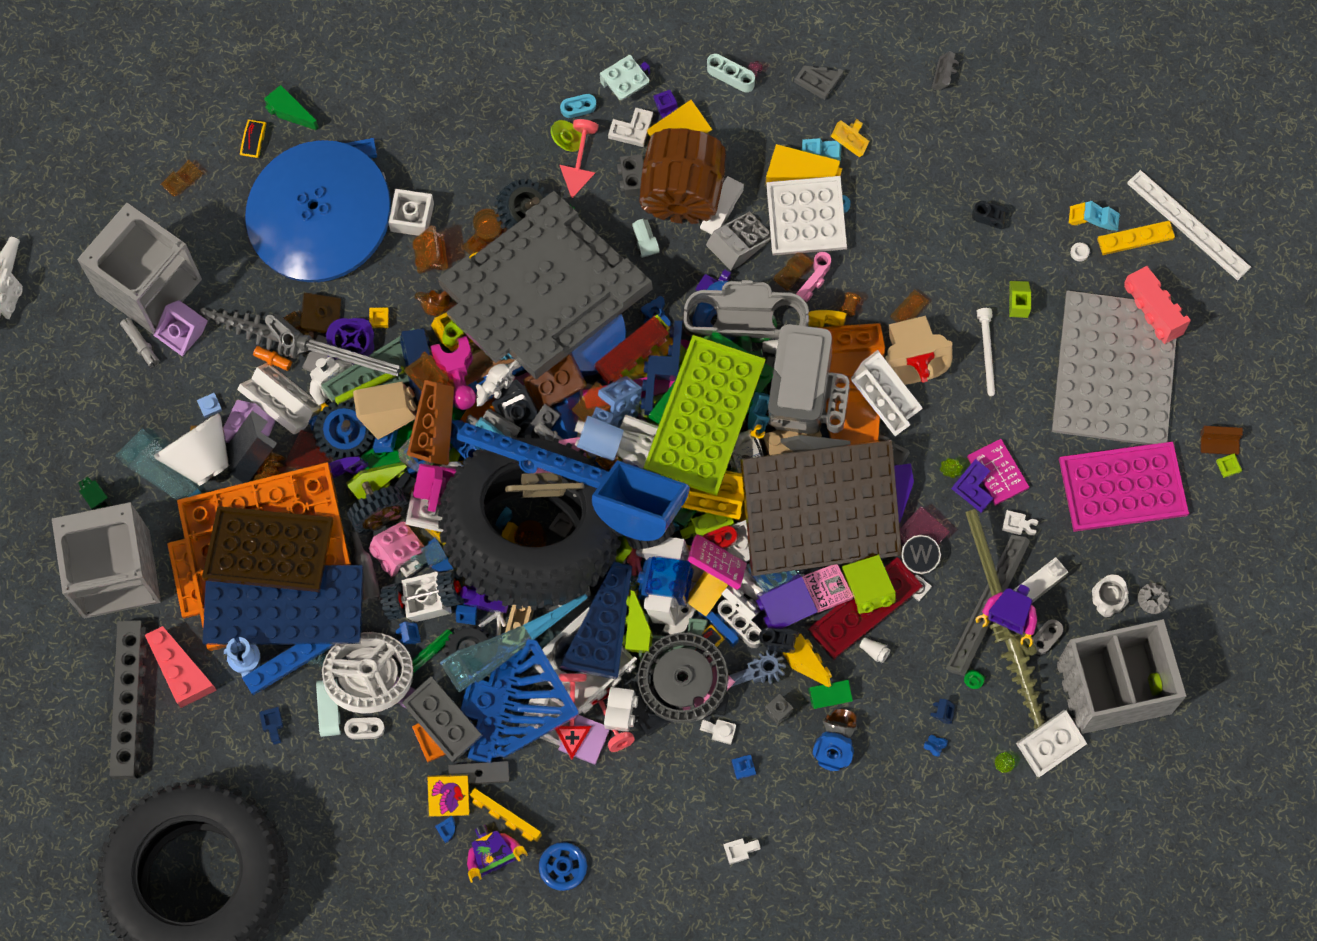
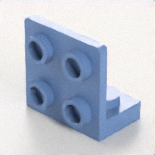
(623, 398)

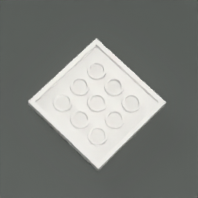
(806, 215)

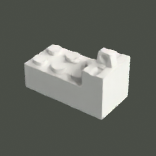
(659, 608)

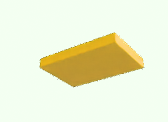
(684, 117)

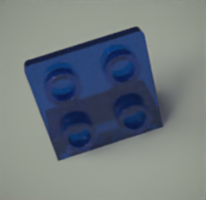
(670, 579)

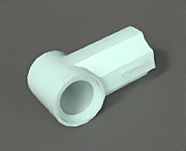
(645, 240)

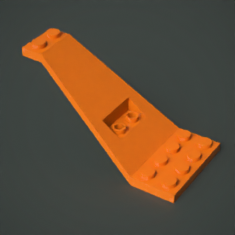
(849, 348)

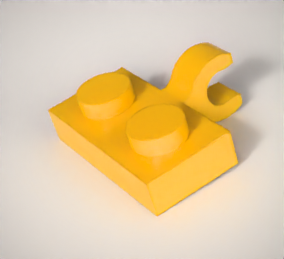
(850, 138)

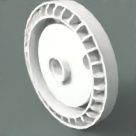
(371, 690)

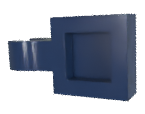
(271, 722)

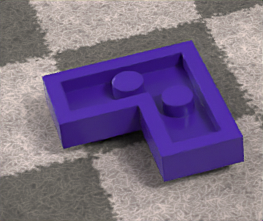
(969, 486)

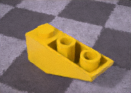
(807, 662)

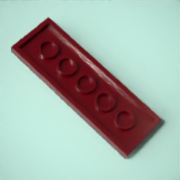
(845, 625)

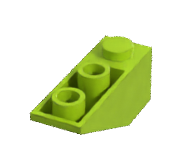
(377, 477)
(638, 630)

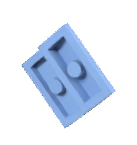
(600, 438)

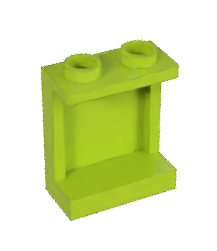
(869, 584)

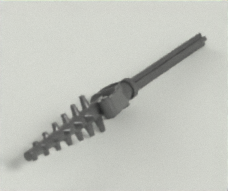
(280, 330)

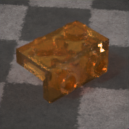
(426, 369)

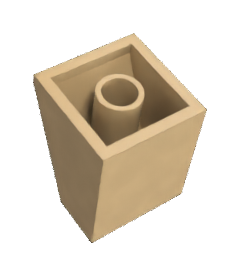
(385, 407)

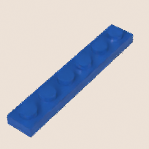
(283, 665)

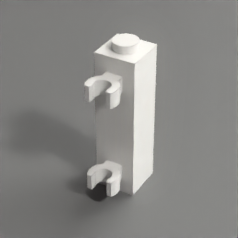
(1045, 579)

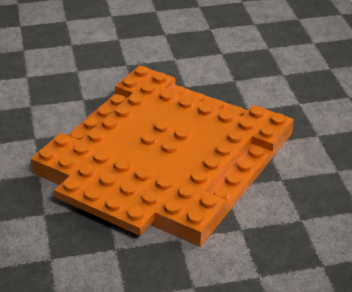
(295, 492)

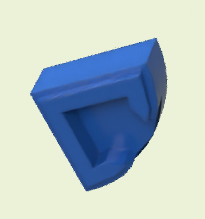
(446, 829)

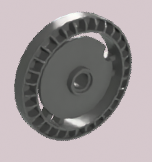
(683, 662)

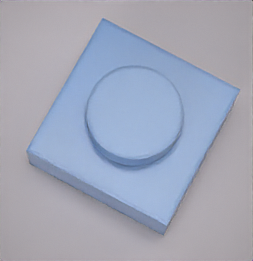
(209, 405)

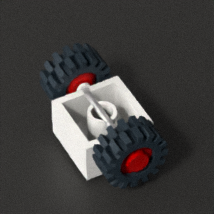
(422, 596)

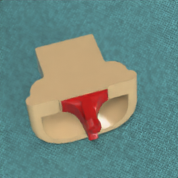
(916, 352)

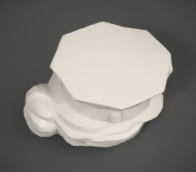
(1110, 595)

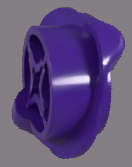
(360, 327)

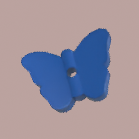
(656, 306)

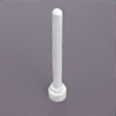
(984, 316)

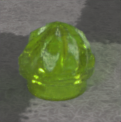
(1004, 762)

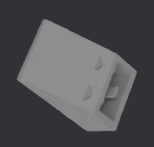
(738, 240)

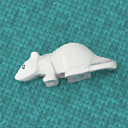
(497, 378)

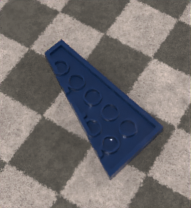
(600, 636)

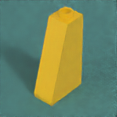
(796, 165)

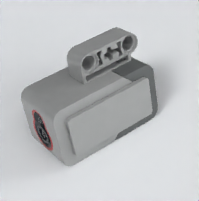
(805, 383)

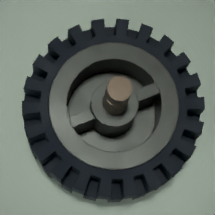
(516, 200)

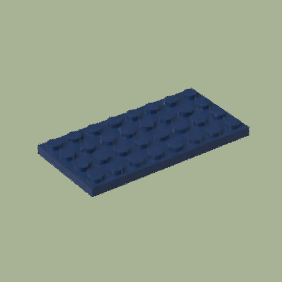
(287, 615)

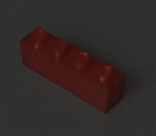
(631, 349)

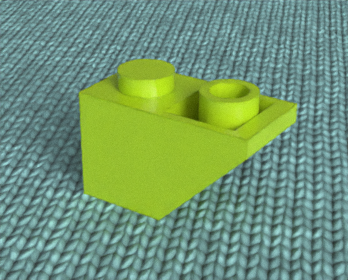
(1019, 299)

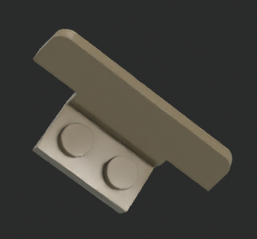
(543, 485)

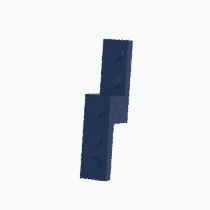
(661, 367)

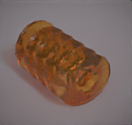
(269, 466)

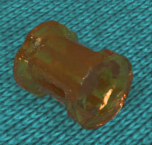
(850, 304)

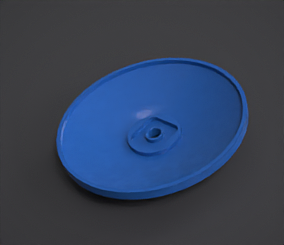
(336, 234)

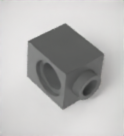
(778, 709)

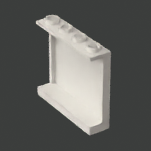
(594, 686)

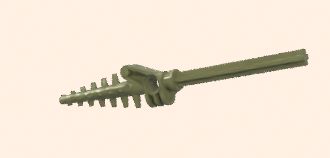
(1016, 653)

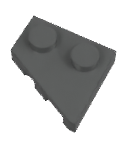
(818, 80)

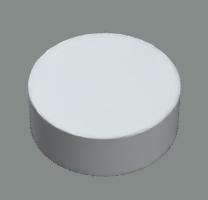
(1080, 251)

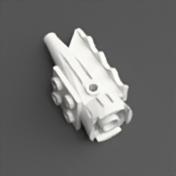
(9, 286)
(634, 442)

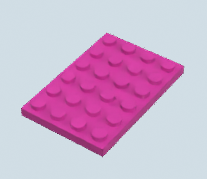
(1123, 486)

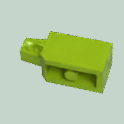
(705, 524)

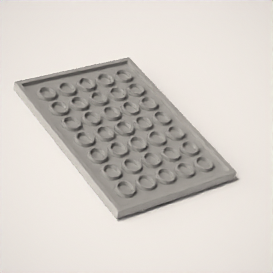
(1112, 372)

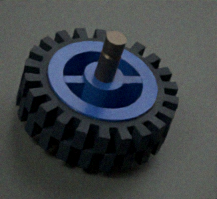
(341, 432)

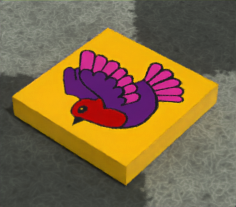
(448, 795)

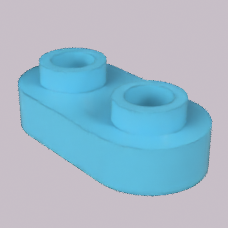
(577, 104)

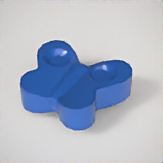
(935, 745)

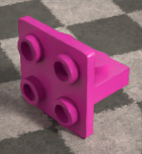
(431, 484)

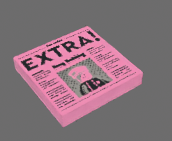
(827, 587)

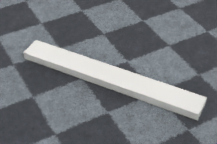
(1189, 225)

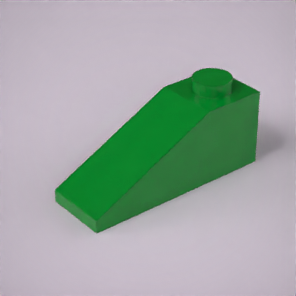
(287, 108)

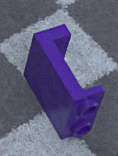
(786, 603)

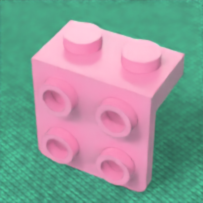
(395, 547)

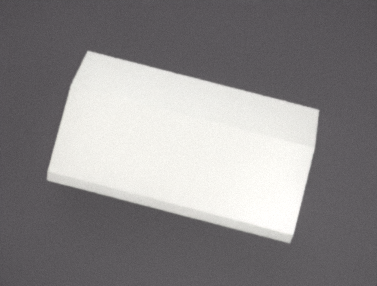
(885, 392)
(280, 398)

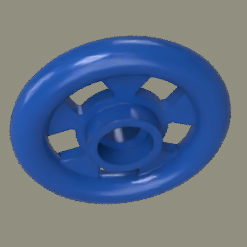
(555, 851)

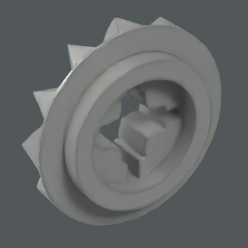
(1150, 606)

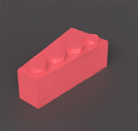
(1156, 305)
(180, 672)

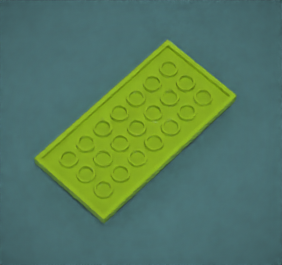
(704, 415)

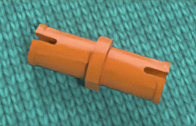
(272, 358)

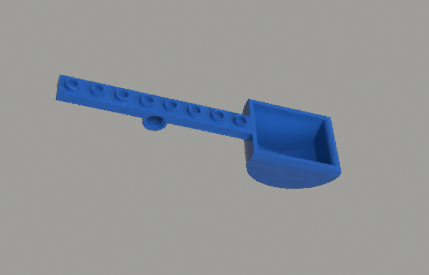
(589, 352)
(625, 498)

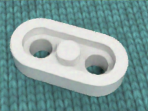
(364, 726)

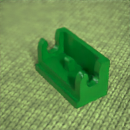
(826, 696)

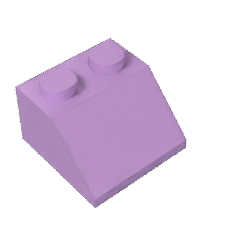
(179, 327)
(238, 416)

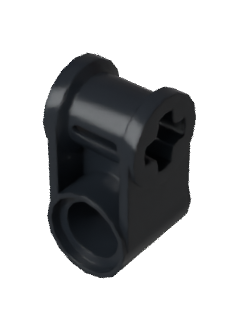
(991, 214)
(782, 640)

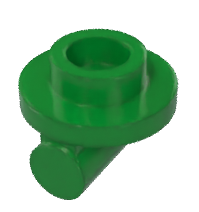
(974, 679)

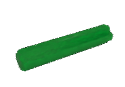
(430, 650)

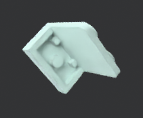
(624, 78)

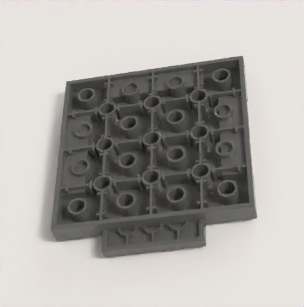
(541, 288)

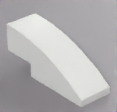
(729, 195)

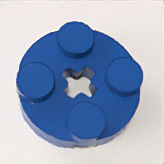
(833, 741)

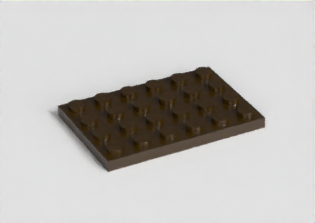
(268, 549)

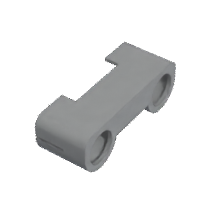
(743, 310)

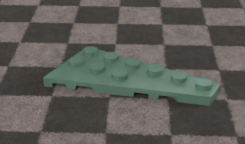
(358, 374)

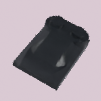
(516, 406)

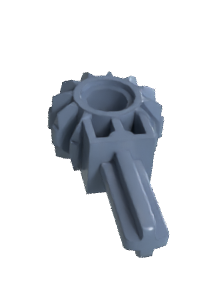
(758, 673)

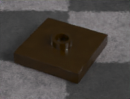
(319, 312)

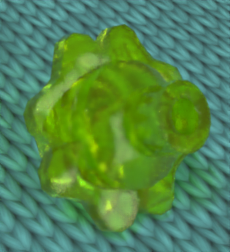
(951, 468)

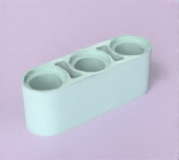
(725, 66)
(327, 712)

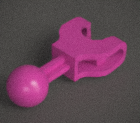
(456, 367)

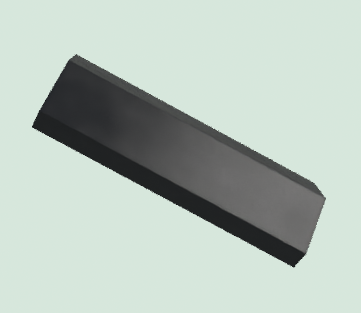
(248, 448)

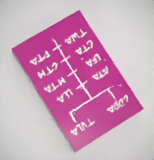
(1005, 477)
(717, 562)

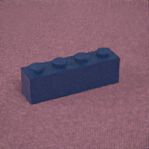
(413, 345)

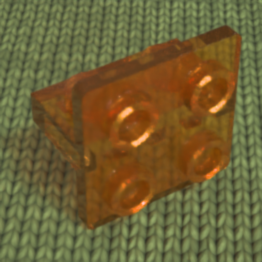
(430, 251)

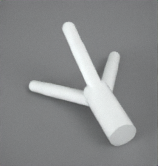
(500, 620)

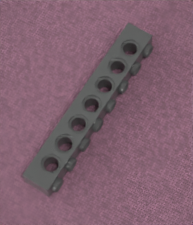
(125, 632)

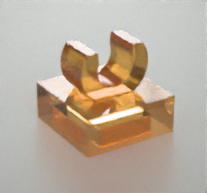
(474, 245)

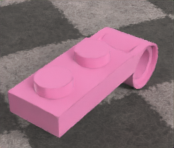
(816, 279)

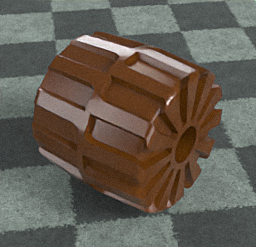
(682, 175)

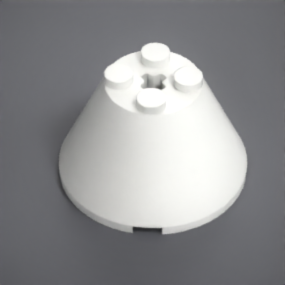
(199, 452)

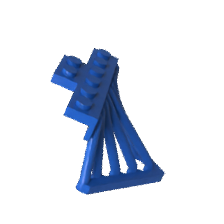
(490, 700)

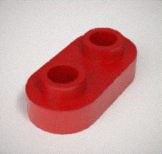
(719, 536)

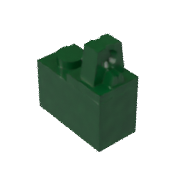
(93, 494)

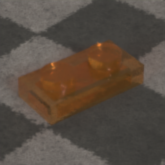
(909, 307)

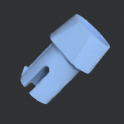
(249, 653)

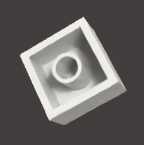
(410, 212)

